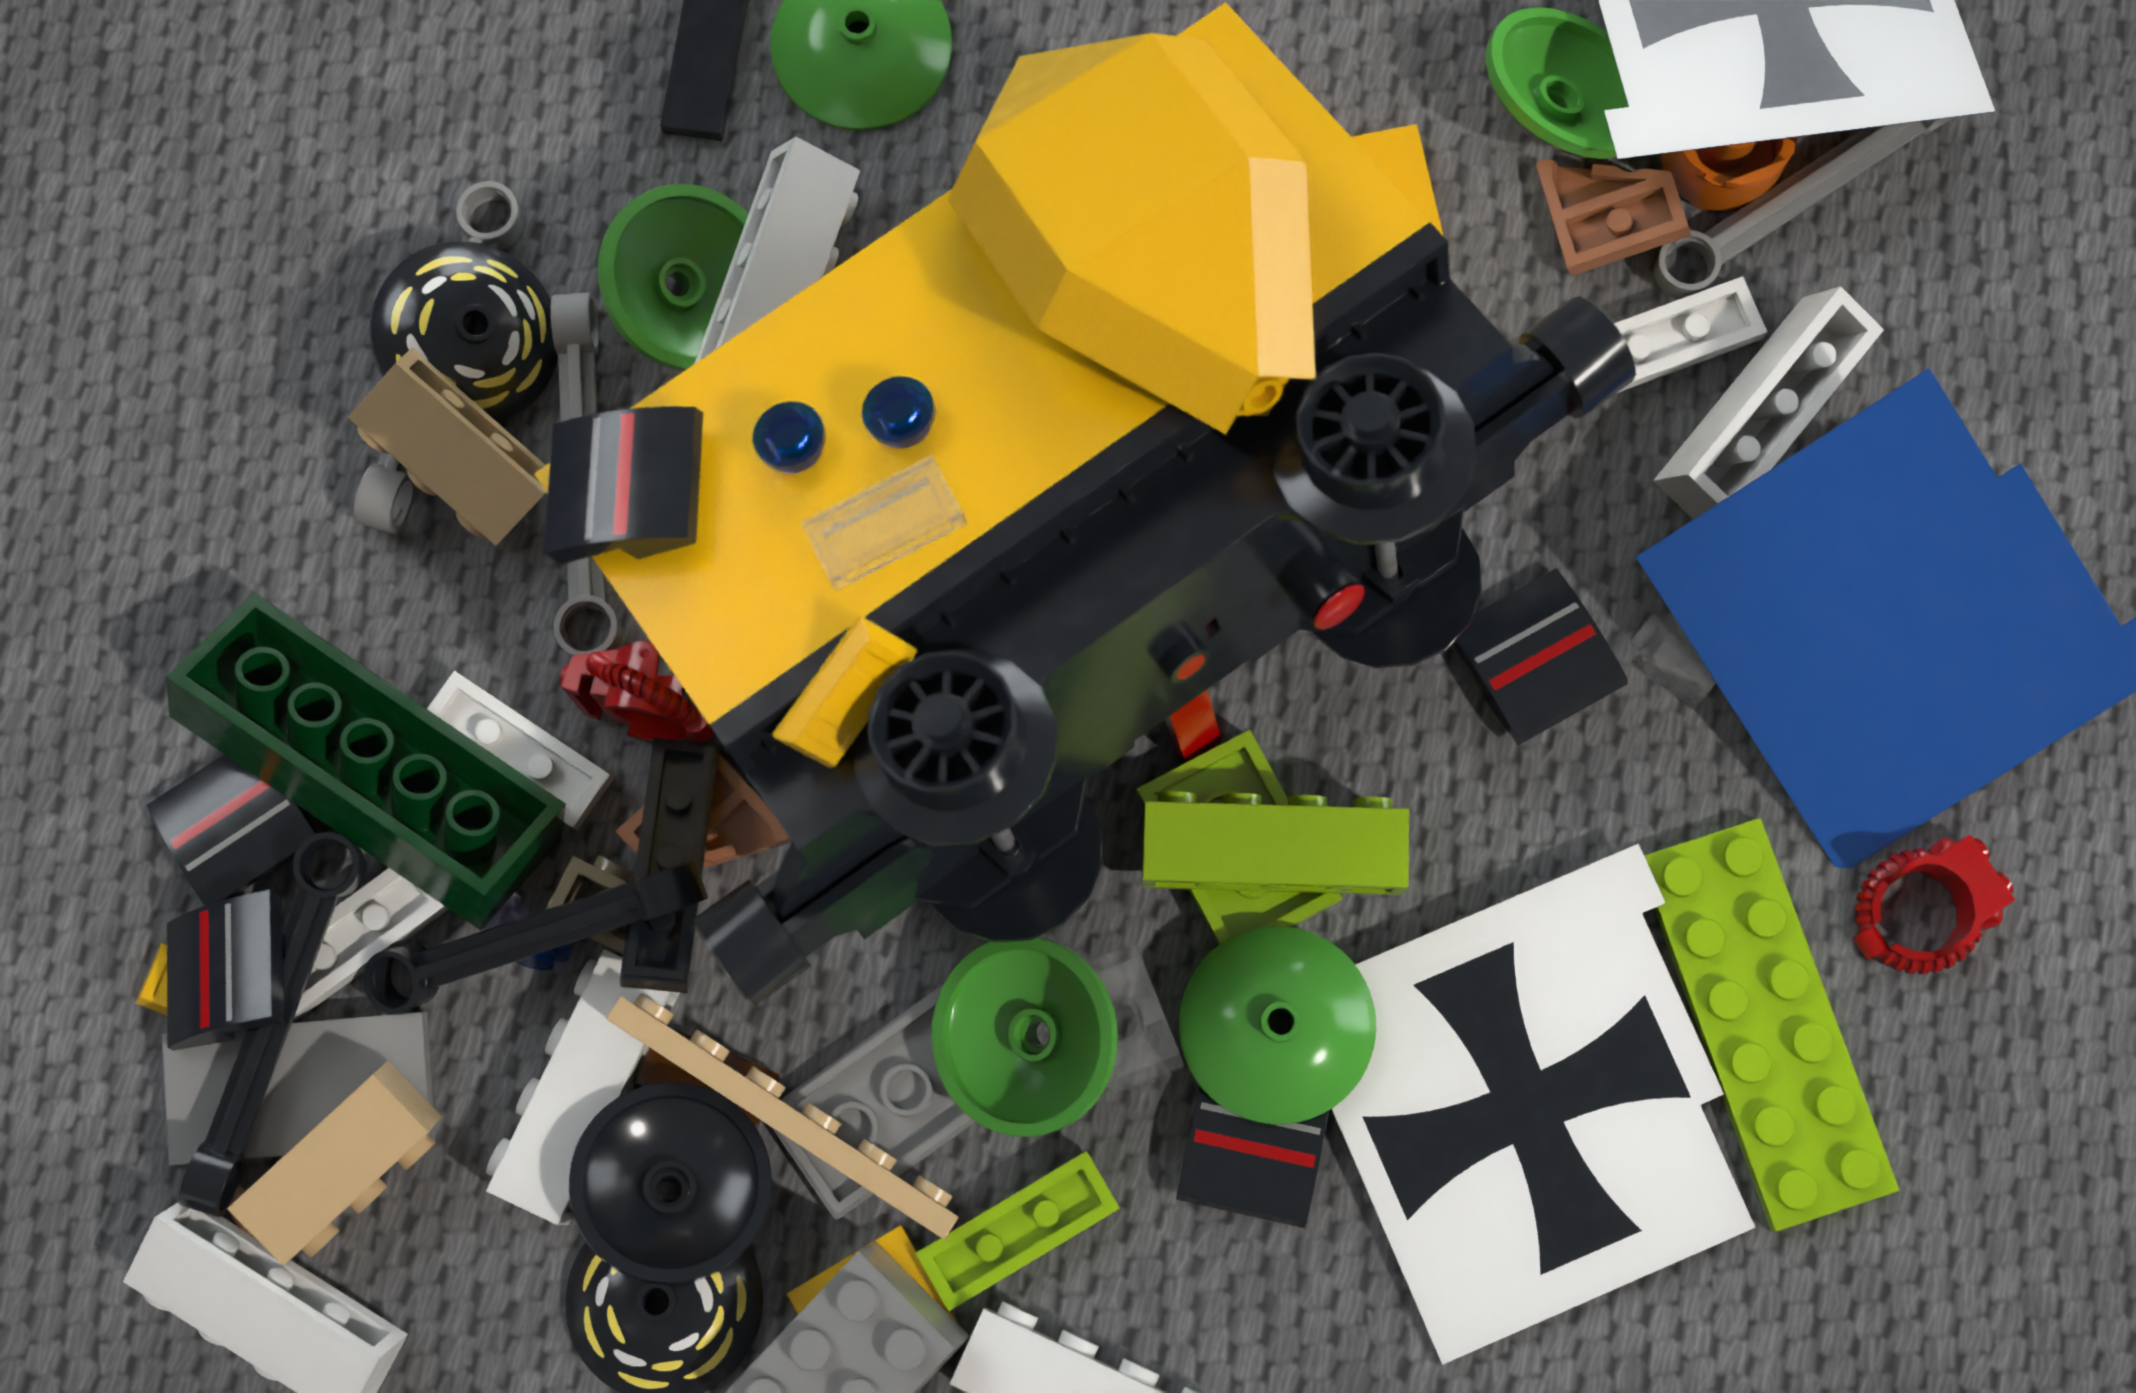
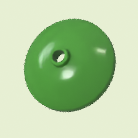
(866, 76)
(1557, 79)
(660, 235)
(990, 1042)
(1267, 1073)

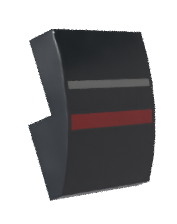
(624, 483)
(1539, 656)
(228, 828)
(224, 970)
(1251, 1164)

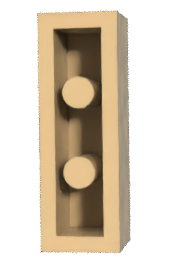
(450, 447)
(337, 1166)

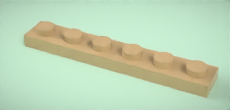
(809, 1129)

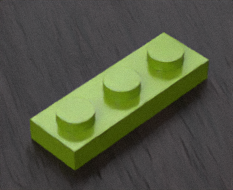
(1017, 1231)

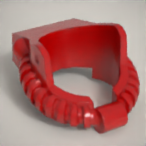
(631, 692)
(1969, 878)

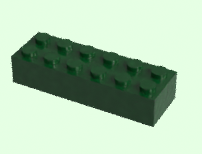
(365, 759)

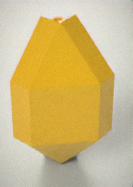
(1149, 220)

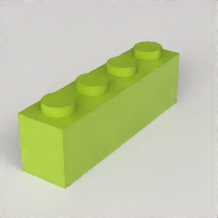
(1275, 846)

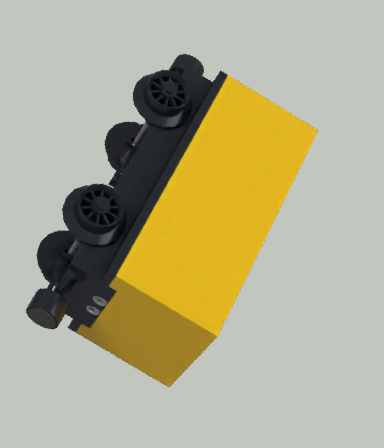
(1104, 549)

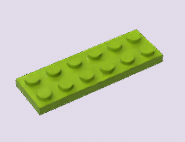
(1768, 1027)

